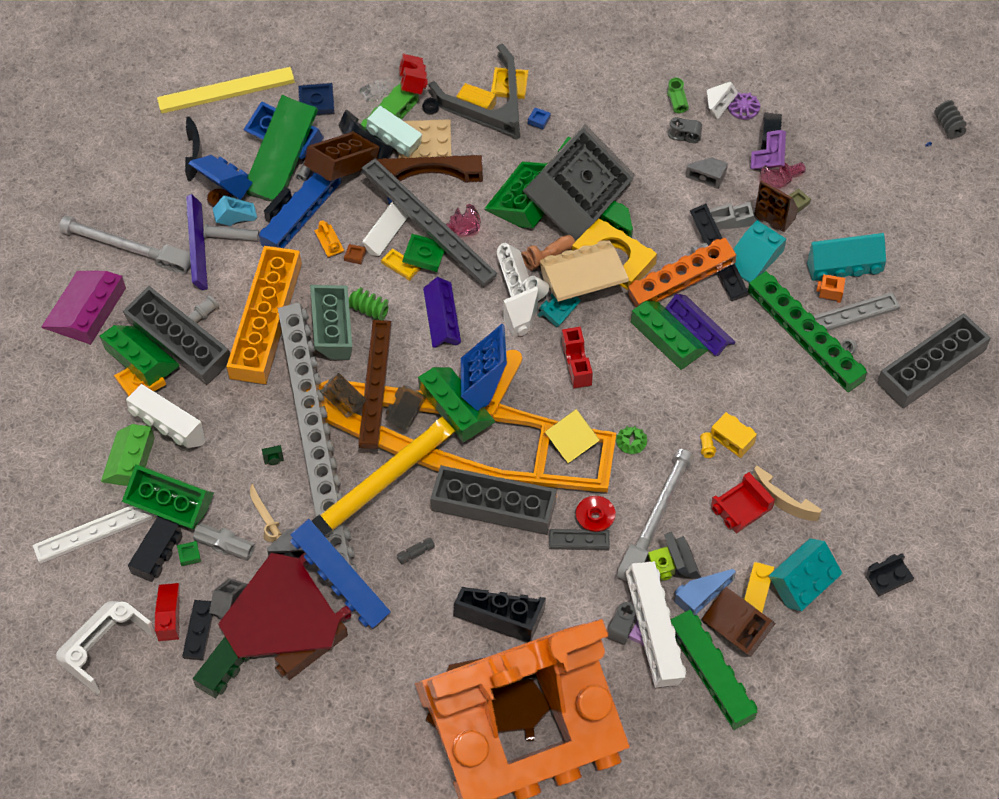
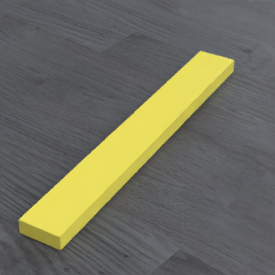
(225, 90)

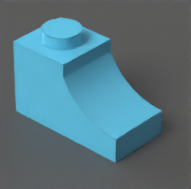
(233, 210)

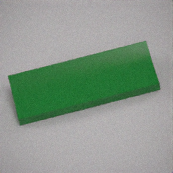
(280, 148)

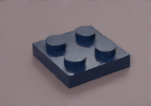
(318, 96)

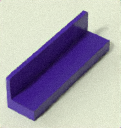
(441, 312)
(699, 324)

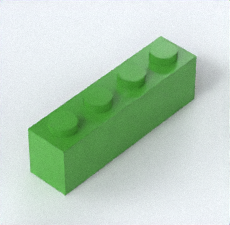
(397, 103)

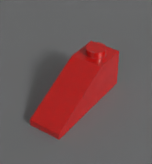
(167, 612)

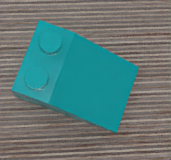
(757, 250)

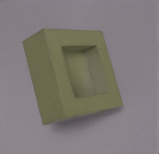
(800, 199)

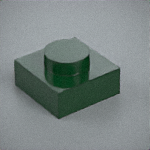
(272, 455)

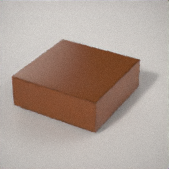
(355, 254)

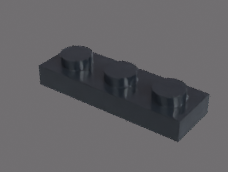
(198, 631)

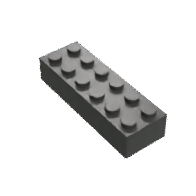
(177, 335)
(933, 360)
(493, 499)

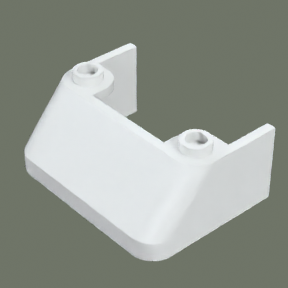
(73, 652)

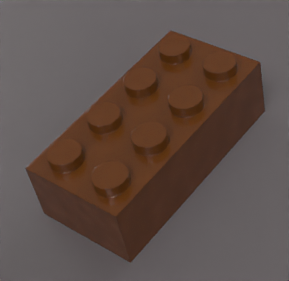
(340, 155)

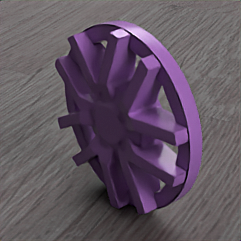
(744, 106)

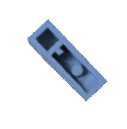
(702, 591)

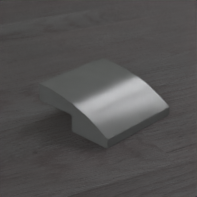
(682, 556)

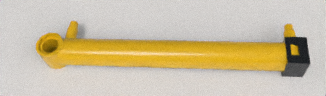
(383, 476)

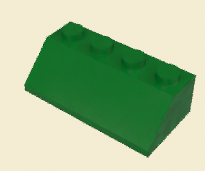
(667, 333)
(137, 353)
(444, 393)
(167, 496)

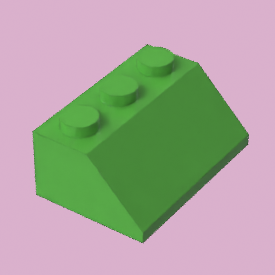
(130, 447)

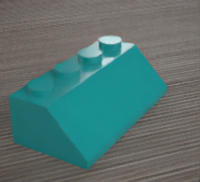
(847, 256)

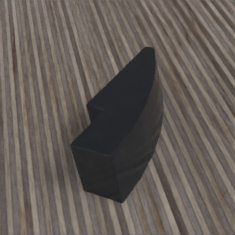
(771, 122)

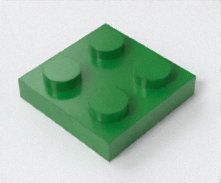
(423, 253)

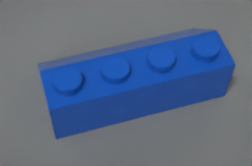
(261, 119)

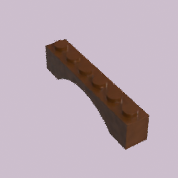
(465, 168)

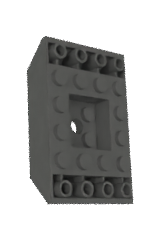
(564, 191)

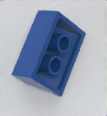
(223, 175)

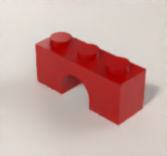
(413, 74)
(577, 363)

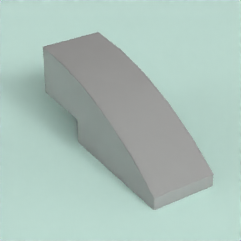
(727, 215)

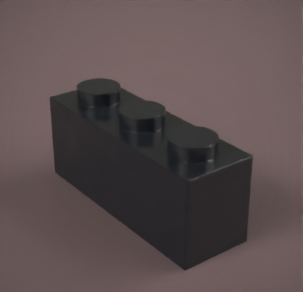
(155, 549)

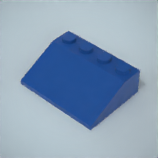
(483, 368)

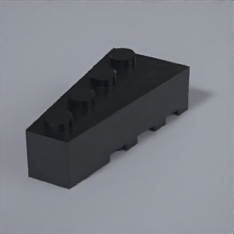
(500, 612)

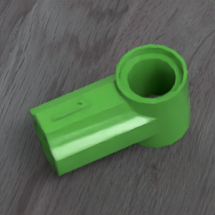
(677, 95)

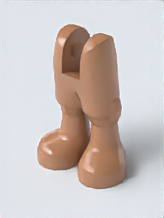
(534, 255)

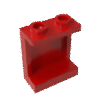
(743, 503)

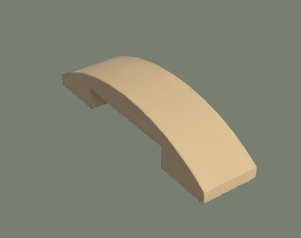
(805, 510)

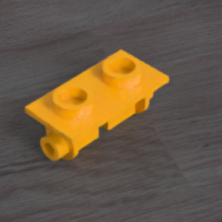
(328, 239)

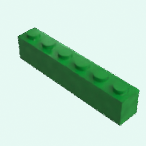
(713, 670)

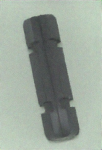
(415, 550)

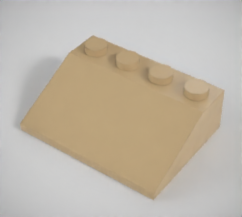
(583, 270)

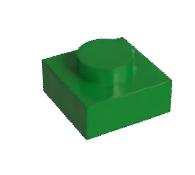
(189, 553)

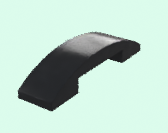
(350, 123)
(193, 135)

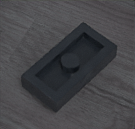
(276, 205)

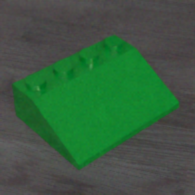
(512, 203)

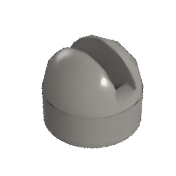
(847, 343)

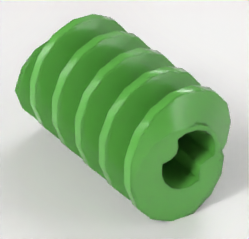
(362, 302)

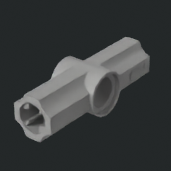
(223, 541)

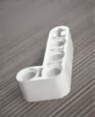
(516, 272)

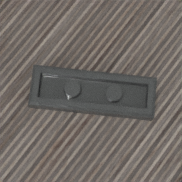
(579, 539)

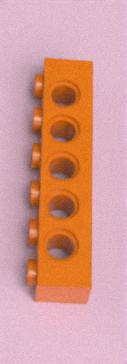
(693, 274)

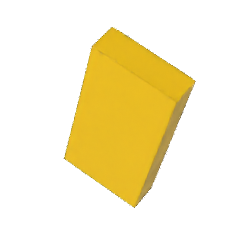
(394, 259)

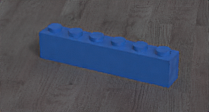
(297, 211)
(340, 573)

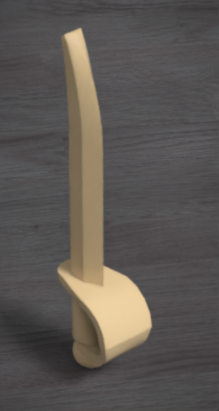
(270, 524)

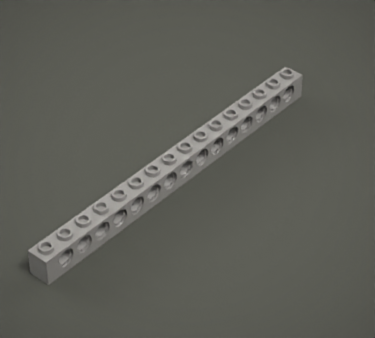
(290, 316)

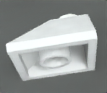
(521, 311)

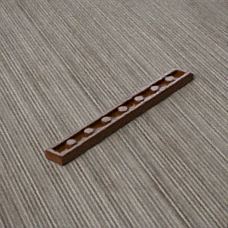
(375, 384)

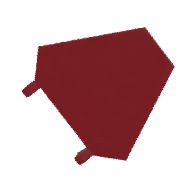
(281, 612)

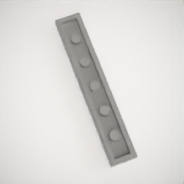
(857, 312)

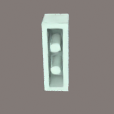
(393, 131)

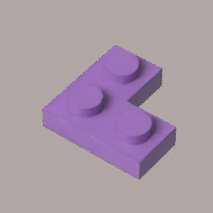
(773, 155)

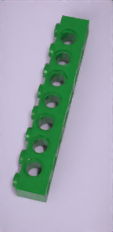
(807, 340)

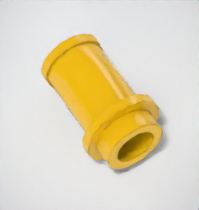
(708, 449)

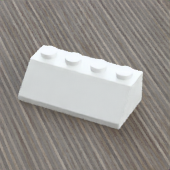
(166, 417)

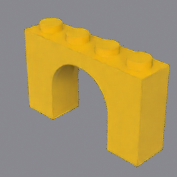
(640, 259)

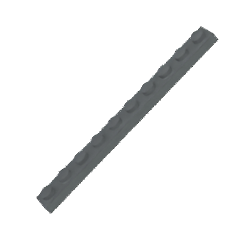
(429, 222)

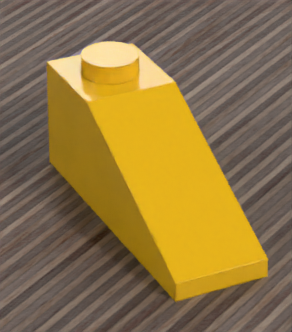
(758, 585)

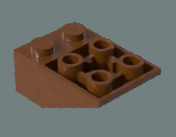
(775, 207)
(738, 621)

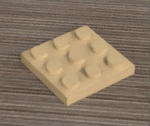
(435, 138)

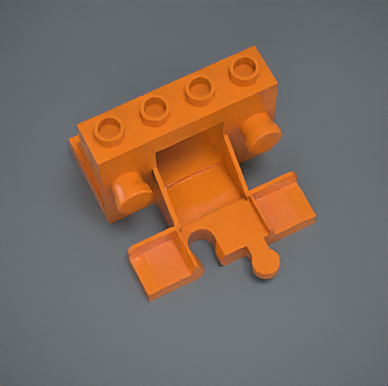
(575, 691)

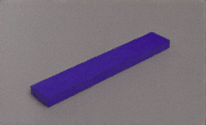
(196, 242)

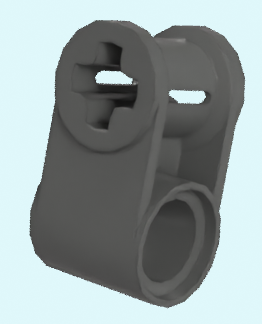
(687, 130)
(621, 625)

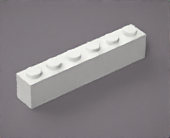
(655, 624)

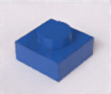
(539, 118)

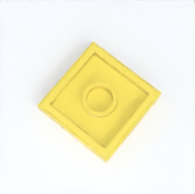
(572, 435)

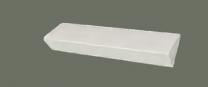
(384, 229)

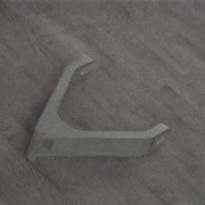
(502, 119)

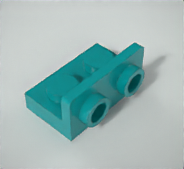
(556, 310)

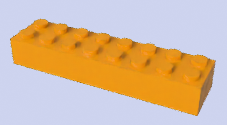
(260, 323)

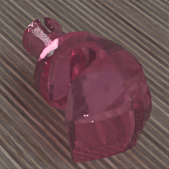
(783, 176)
(465, 223)

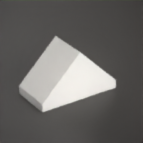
(720, 98)

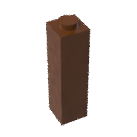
(293, 663)

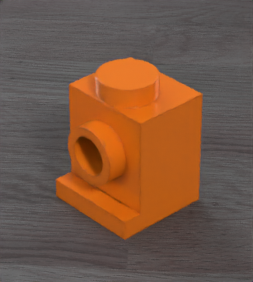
(831, 287)

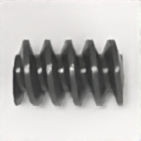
(951, 119)

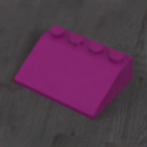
(85, 305)

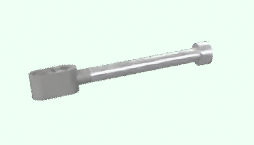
(167, 258)
(638, 554)

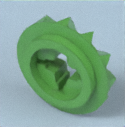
(637, 445)

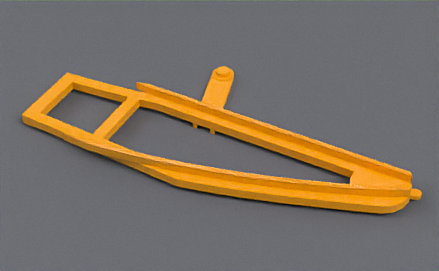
(395, 442)

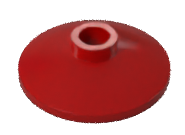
(595, 506)

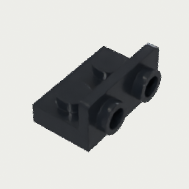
(888, 574)

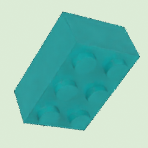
(805, 574)

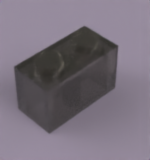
(343, 395)
(405, 407)

